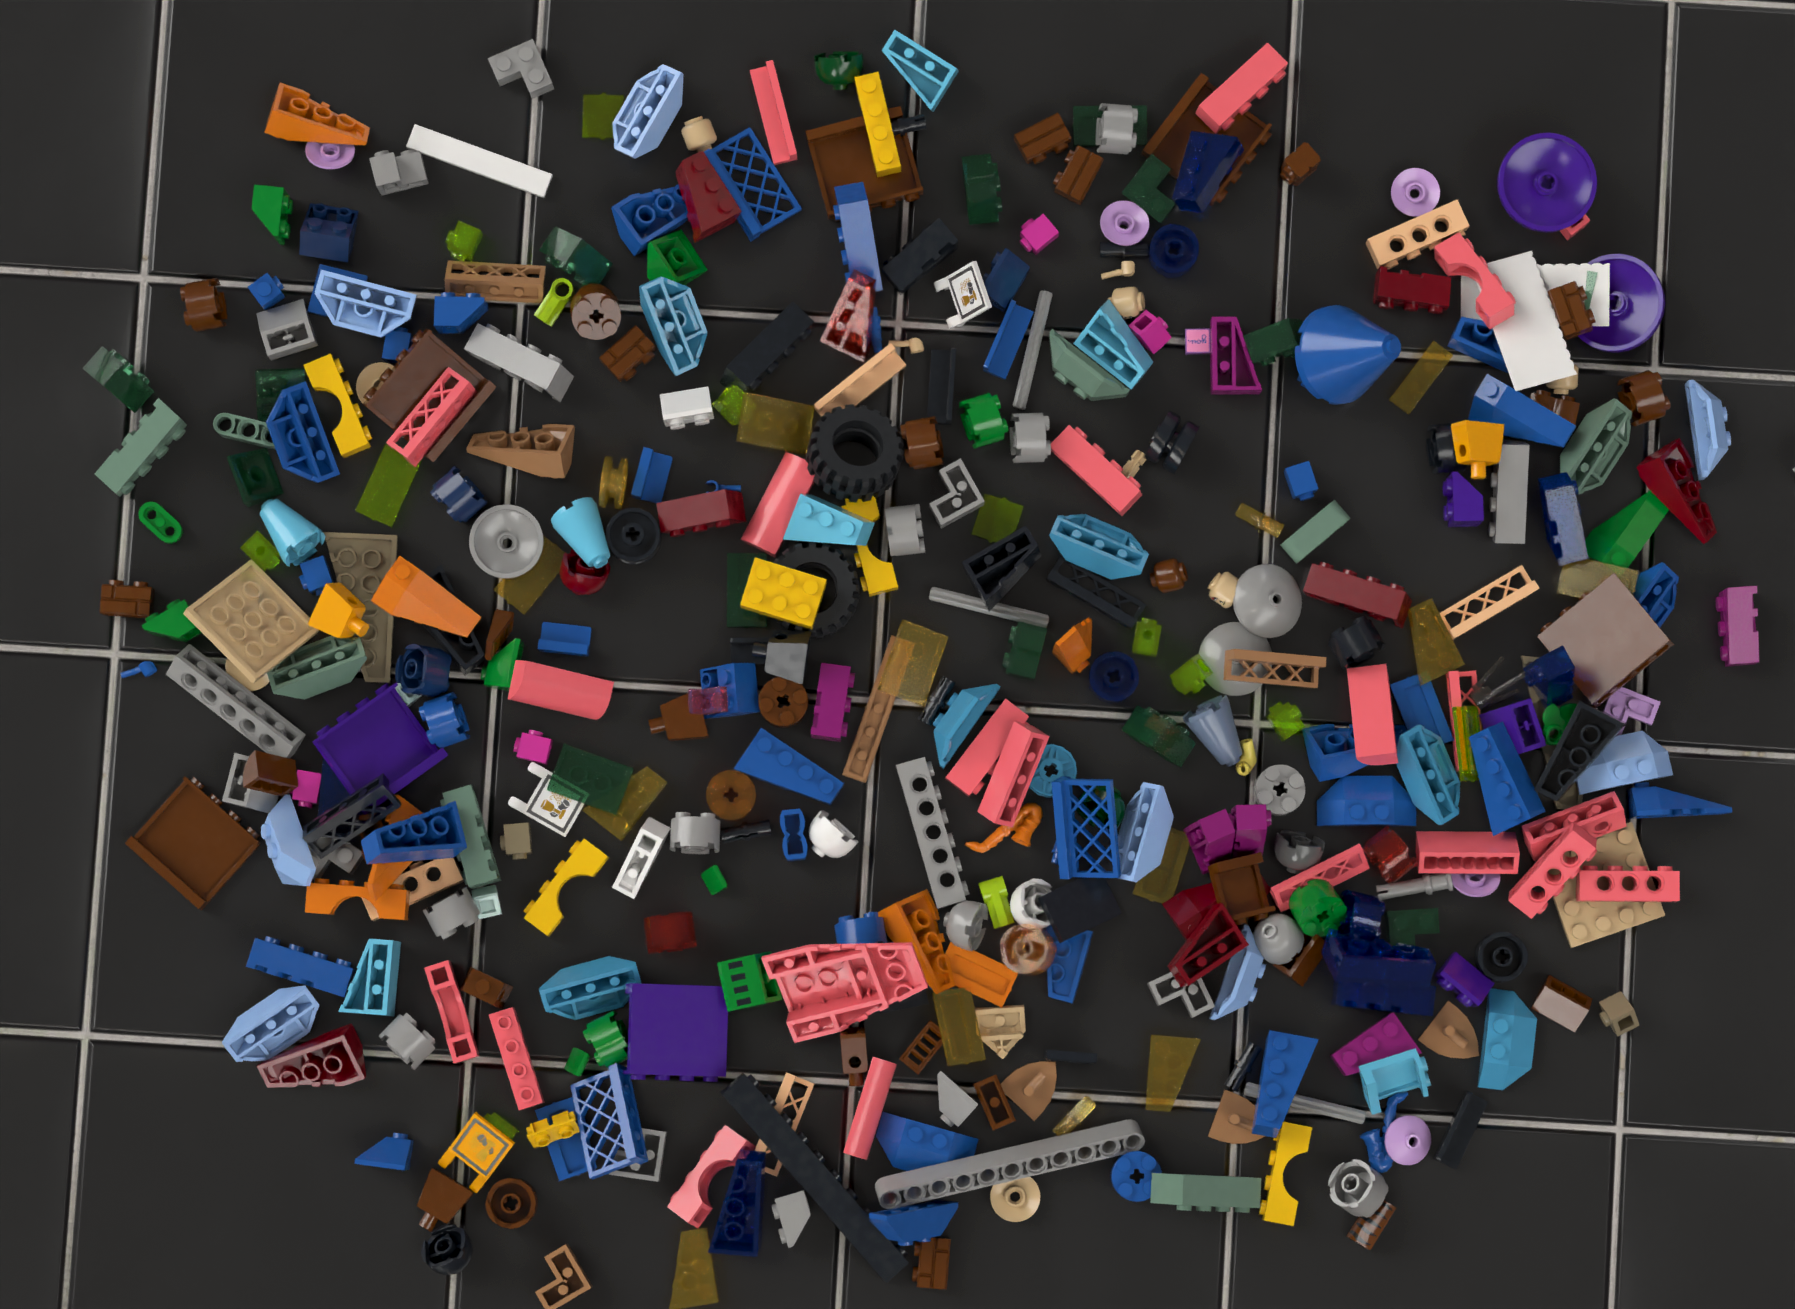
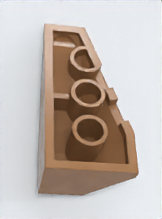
(538, 452)

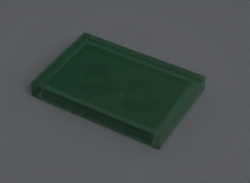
(590, 779)

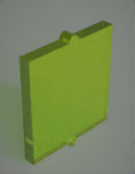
(599, 115)
(996, 519)

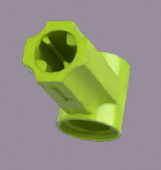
(553, 304)
(995, 896)

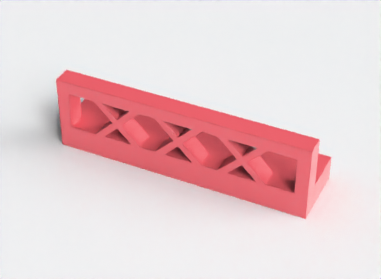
(773, 114)
(439, 420)
(1455, 700)
(1334, 870)

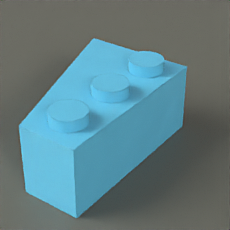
(921, 68)
(1114, 346)
(826, 523)
(375, 980)

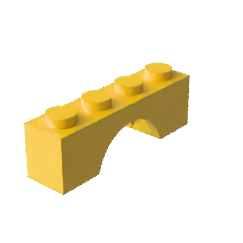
(877, 124)
(349, 434)
(878, 575)
(545, 912)
(1279, 1205)

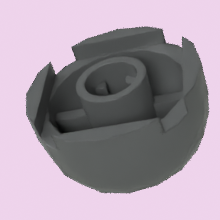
(1298, 851)

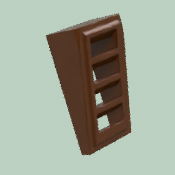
(500, 629)
(910, 1063)

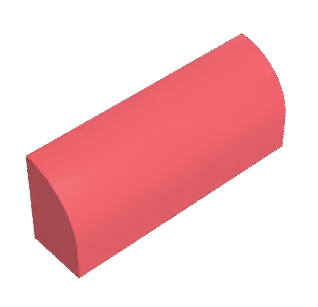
(777, 505)
(560, 690)
(1372, 715)
(1467, 852)
(869, 1108)

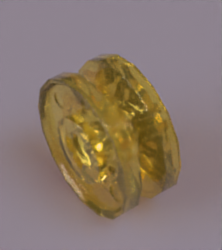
(613, 483)

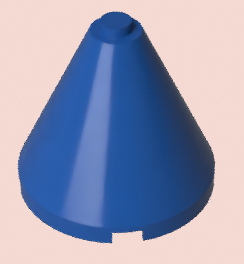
(1342, 353)

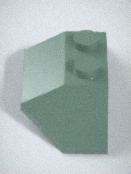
(1082, 372)
(1597, 445)
(318, 667)

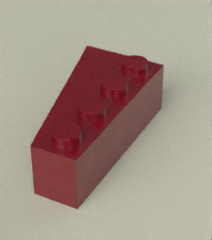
(1358, 593)

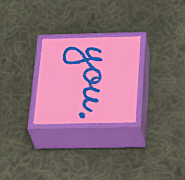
(1197, 341)

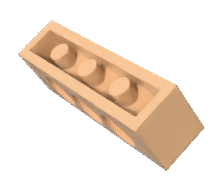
(1384, 256)
(450, 876)

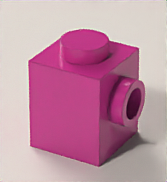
(1037, 234)
(1150, 331)
(533, 747)
(308, 789)

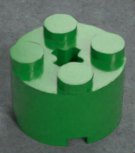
(983, 420)
(1317, 908)
(608, 1039)

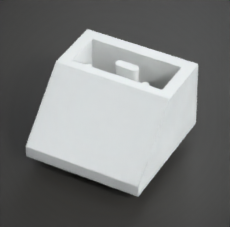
(686, 407)

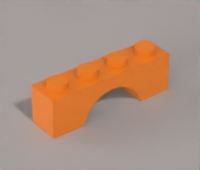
(326, 897)

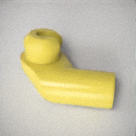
(1247, 759)

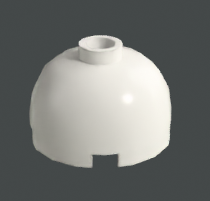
(830, 837)
(1025, 903)

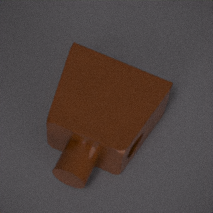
(679, 722)
(486, 988)
(854, 1044)
(441, 1199)

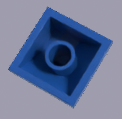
(389, 1153)

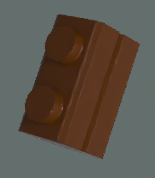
(1042, 139)
(1299, 164)
(1078, 174)
(1570, 310)
(628, 354)
(127, 600)
(994, 1102)
(932, 1264)

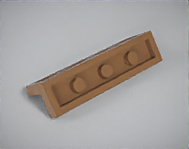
(495, 285)
(1272, 658)

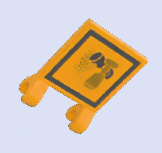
(479, 1147)

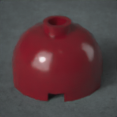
(580, 577)

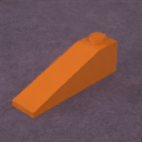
(302, 119)
(417, 597)
(1075, 646)
(384, 874)
(916, 922)

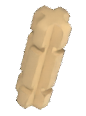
(1132, 466)

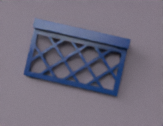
(747, 218)
(1066, 828)
(625, 1111)

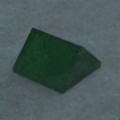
(255, 476)

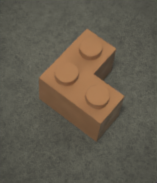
(569, 1279)

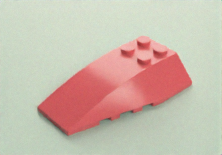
(842, 983)

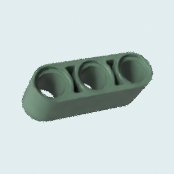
(236, 431)
(1315, 531)

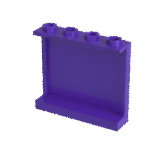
(378, 741)
(676, 1031)

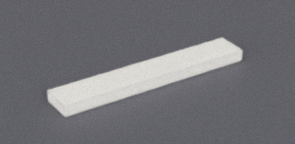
(479, 161)

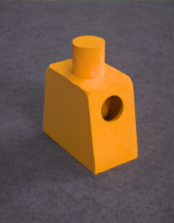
(1477, 445)
(339, 612)

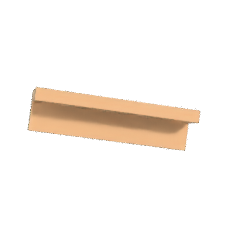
(862, 381)
(1495, 608)
(781, 1099)

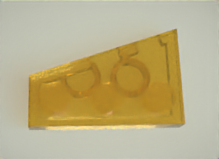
(1432, 643)
(638, 797)
(1167, 1069)
(694, 1274)

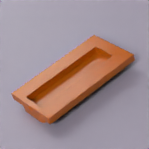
(982, 974)

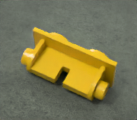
(563, 1126)

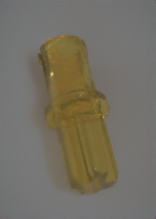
(1259, 520)
(1075, 1116)

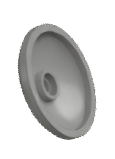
(493, 529)
(1255, 603)
(1212, 651)

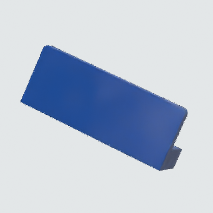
(1007, 340)

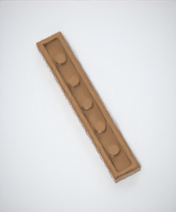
(871, 727)

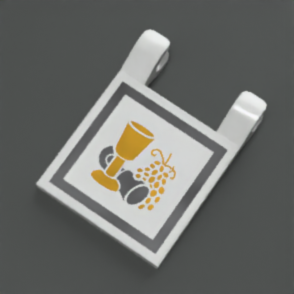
(967, 293)
(546, 807)

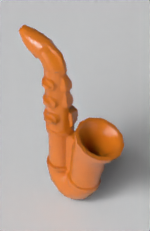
(1024, 826)

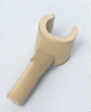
(1127, 270)
(915, 344)

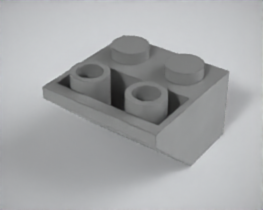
(286, 329)
(244, 797)
(793, 1213)

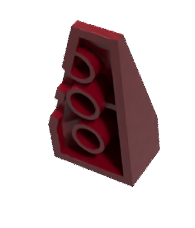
(1671, 481)
(325, 1060)

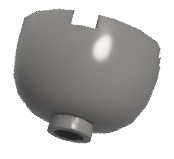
(965, 924)
(1278, 938)

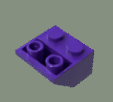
(1463, 502)
(1520, 723)
(1464, 980)

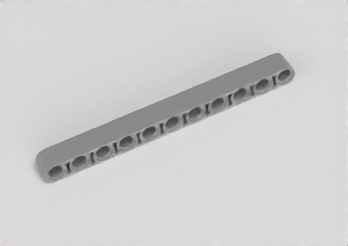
(1009, 1164)

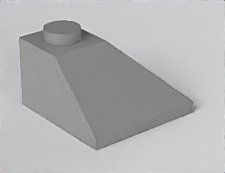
(953, 1101)

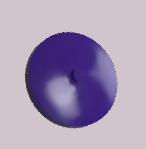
(1547, 182)
(1634, 305)

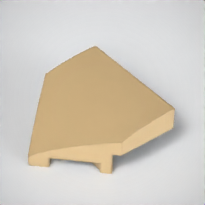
(1001, 1027)

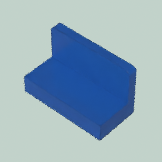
(651, 476)
(565, 639)

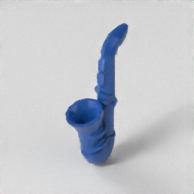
(1375, 1144)

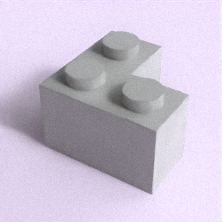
(522, 62)
(398, 172)
(962, 495)
(346, 857)
(1193, 996)
(650, 1170)

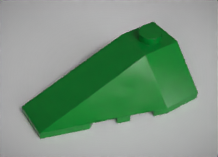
(1626, 532)

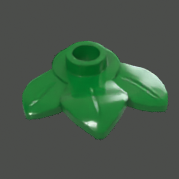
(1556, 719)

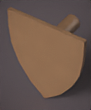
(1451, 1034)
(1031, 1087)
(1234, 1120)

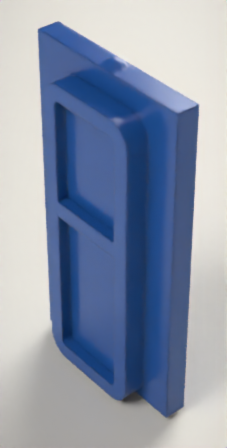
(1420, 706)
(568, 1152)

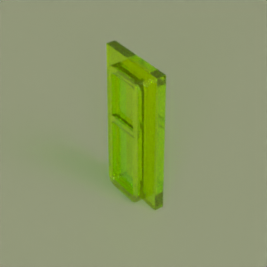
(387, 487)
(1465, 725)

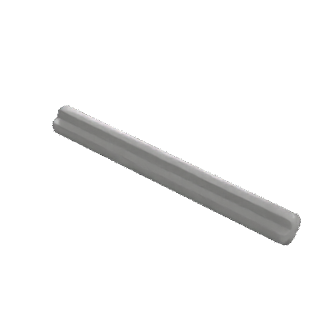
(1032, 350)
(999, 610)
(1317, 1106)

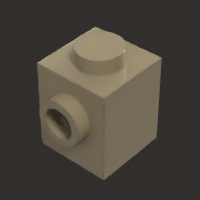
(517, 840)
(1618, 1014)

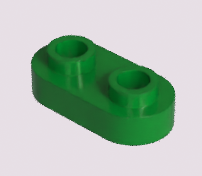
(161, 523)

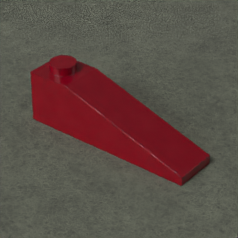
(1192, 905)

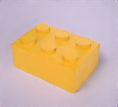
(783, 593)

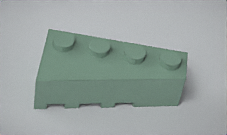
(141, 449)
(478, 857)
(1206, 1191)

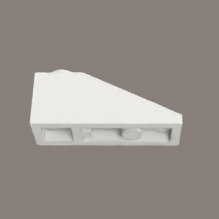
(641, 857)

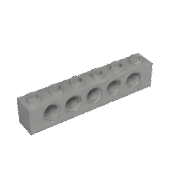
(234, 703)
(907, 774)

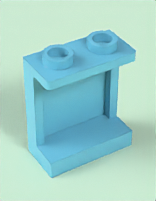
(1393, 1076)

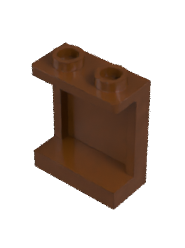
(1241, 888)

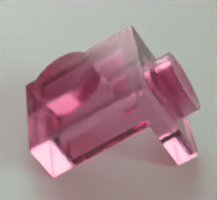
(708, 700)

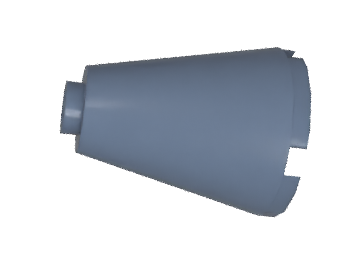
(1216, 729)

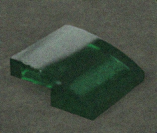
(271, 383)

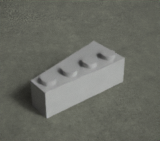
(519, 361)
(1510, 493)

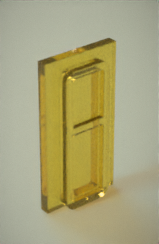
(1588, 574)
(527, 588)
(1162, 881)
(959, 1026)

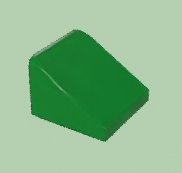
(714, 880)
(577, 1062)

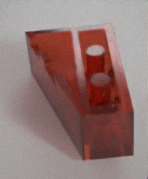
(852, 318)

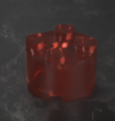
(1389, 854)
(670, 932)

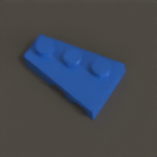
(1067, 965)

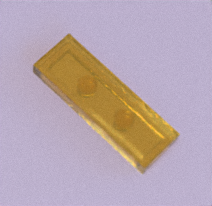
(1421, 377)

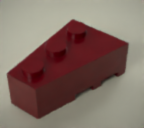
(705, 196)
(1411, 291)
(701, 512)
(1207, 947)

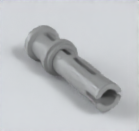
(1426, 884)

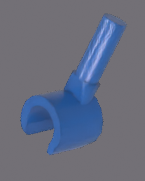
(721, 487)
(145, 667)

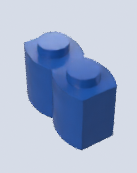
(793, 827)

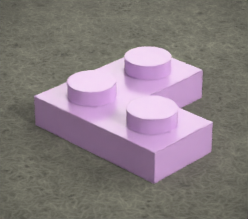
(1630, 704)

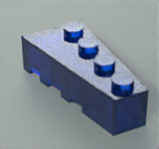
(1551, 677)
(1377, 961)
(1384, 998)
(742, 1210)

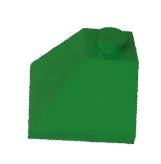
(674, 259)
(500, 668)

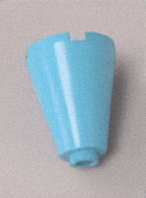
(583, 531)
(290, 532)

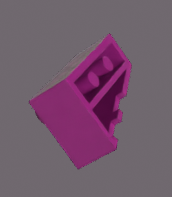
(1229, 359)
(1738, 626)
(832, 702)
(1250, 829)
(1212, 839)
(1377, 1042)

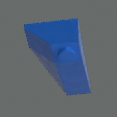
(649, 217)
(1520, 415)
(1333, 750)
(1660, 802)

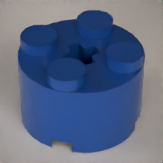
(445, 720)
(861, 930)
(1125, 1166)

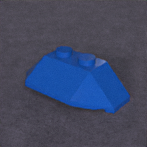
(300, 435)
(1657, 591)
(1366, 803)
(920, 1145)
(915, 1221)

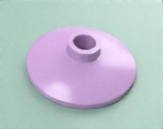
(329, 154)
(1423, 183)
(1125, 214)
(1484, 884)
(1398, 1138)

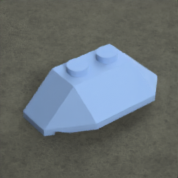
(648, 112)
(363, 304)
(1707, 427)
(1626, 761)
(1144, 832)
(286, 844)
(1239, 978)
(272, 1025)

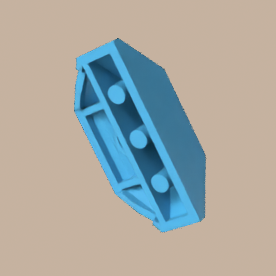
(674, 322)
(1098, 546)
(960, 719)
(1428, 774)
(589, 987)
(1506, 1040)

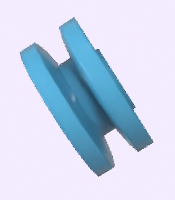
(1064, 766)

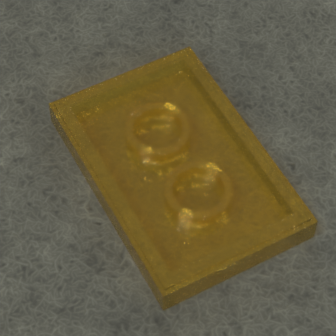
(775, 423)
(913, 663)

